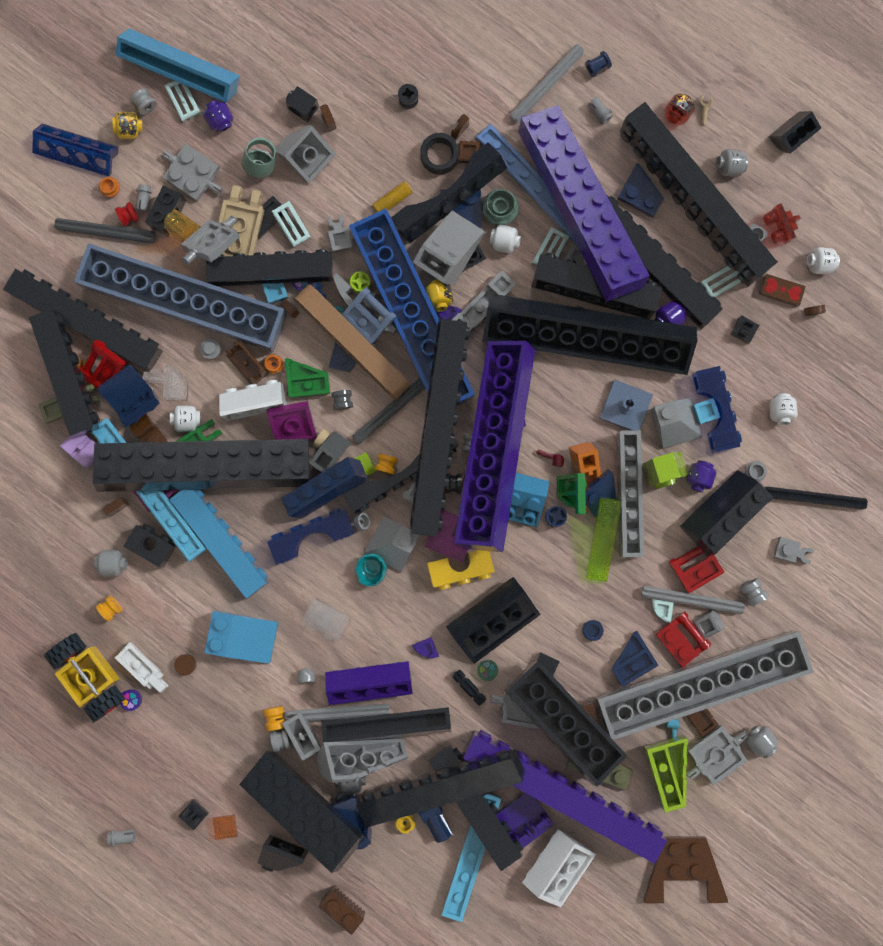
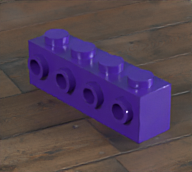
(368, 683)

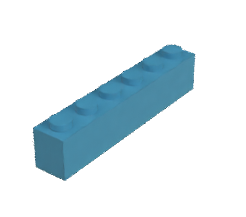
(177, 65)
(220, 542)

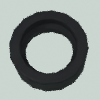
(439, 138)

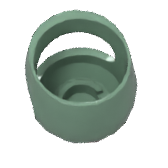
(258, 162)

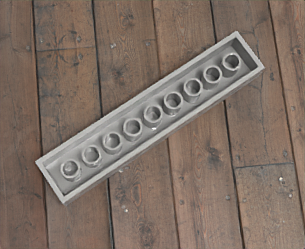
(704, 684)

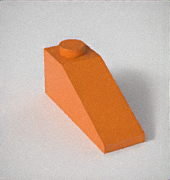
(585, 460)

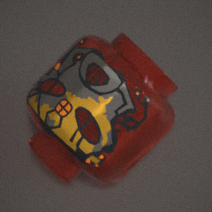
(679, 109)

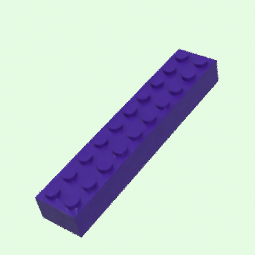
(583, 203)
(495, 446)
(575, 801)

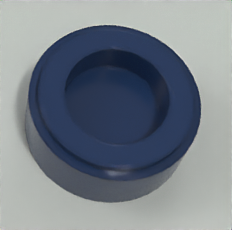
(592, 630)

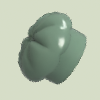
(500, 207)

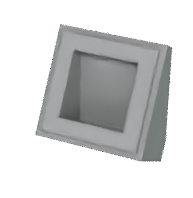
(709, 624)

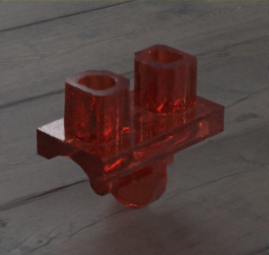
(785, 222)

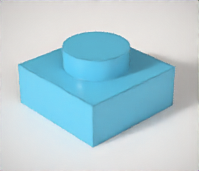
(275, 292)
(706, 411)

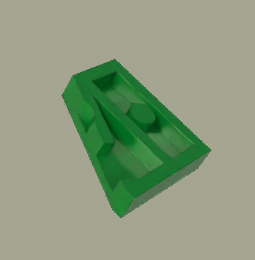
(305, 380)
(572, 491)

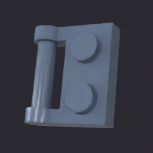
(364, 320)

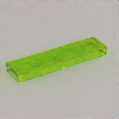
(603, 539)

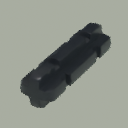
(467, 685)

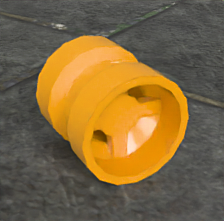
(274, 718)

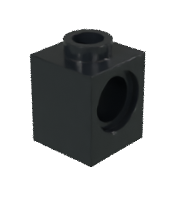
(302, 104)

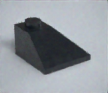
(281, 854)

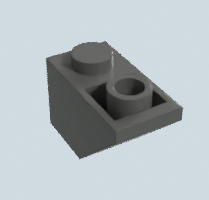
(330, 452)

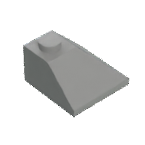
(305, 152)
(676, 422)
(392, 543)

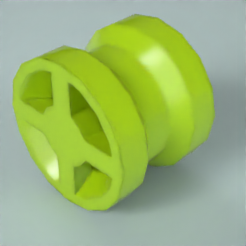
(359, 278)

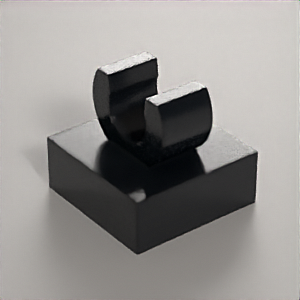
(745, 329)
(193, 814)

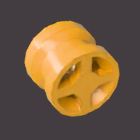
(386, 464)
(109, 608)

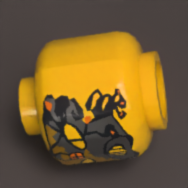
(126, 125)
(439, 295)

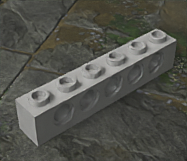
(630, 493)

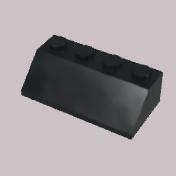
(725, 512)
(493, 620)

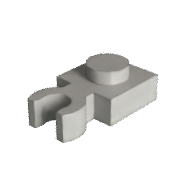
(339, 237)
(789, 551)

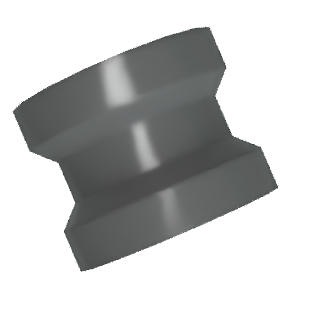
(342, 399)

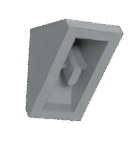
(302, 736)

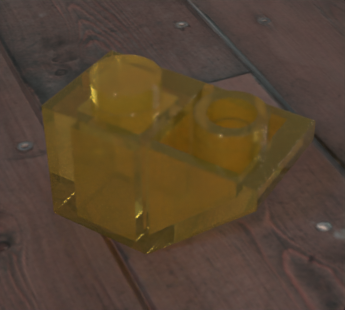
(179, 225)

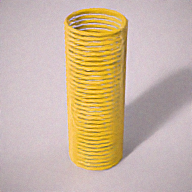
(382, 201)

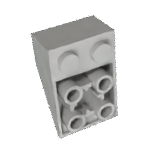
(449, 248)

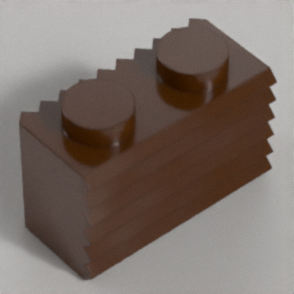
(342, 910)

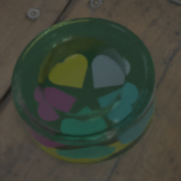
(487, 670)

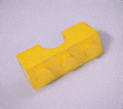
(443, 574)

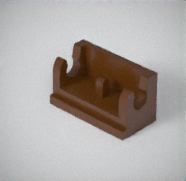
(246, 363)

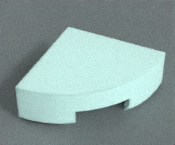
(663, 609)

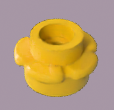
(404, 829)

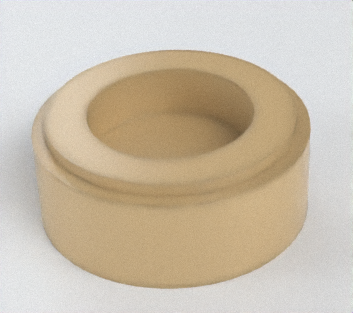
(321, 438)

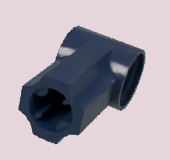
(436, 823)

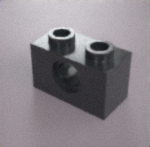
(163, 205)
(138, 544)

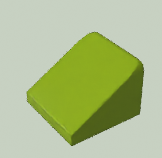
(366, 463)

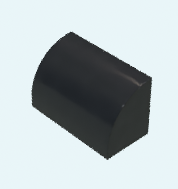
(795, 131)

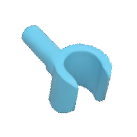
(674, 725)

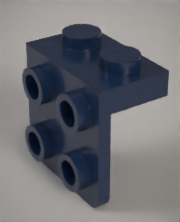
(129, 395)
(349, 810)

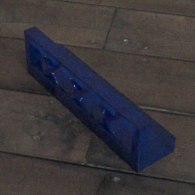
(76, 143)

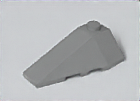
(356, 759)

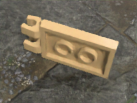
(248, 217)

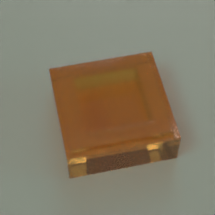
(225, 827)

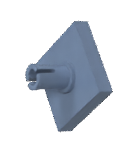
(626, 406)

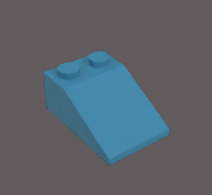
(241, 637)

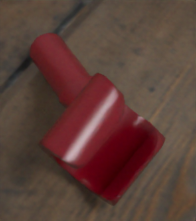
(558, 459)

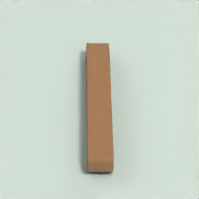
(352, 342)

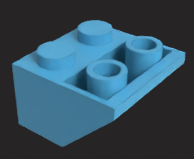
(528, 499)

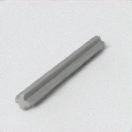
(546, 84)
(693, 599)
(341, 712)

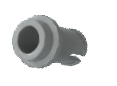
(600, 110)
(143, 197)
(121, 837)

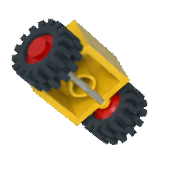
(86, 676)

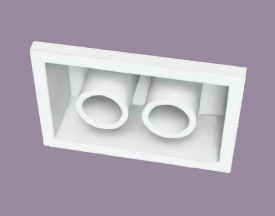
(251, 400)
(558, 868)

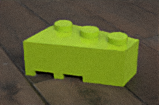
(665, 469)
(668, 770)

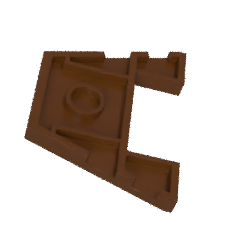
(685, 860)

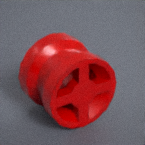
(127, 214)

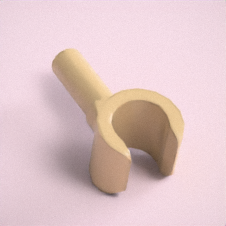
(705, 108)

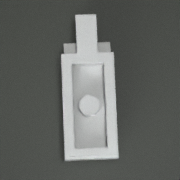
(141, 667)

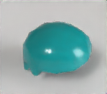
(371, 569)

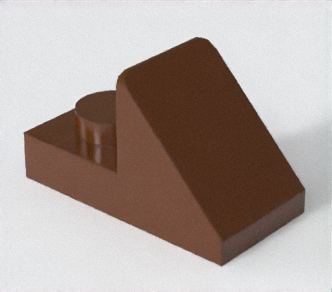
(147, 430)

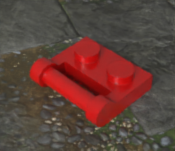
(108, 367)
(699, 573)
(676, 642)

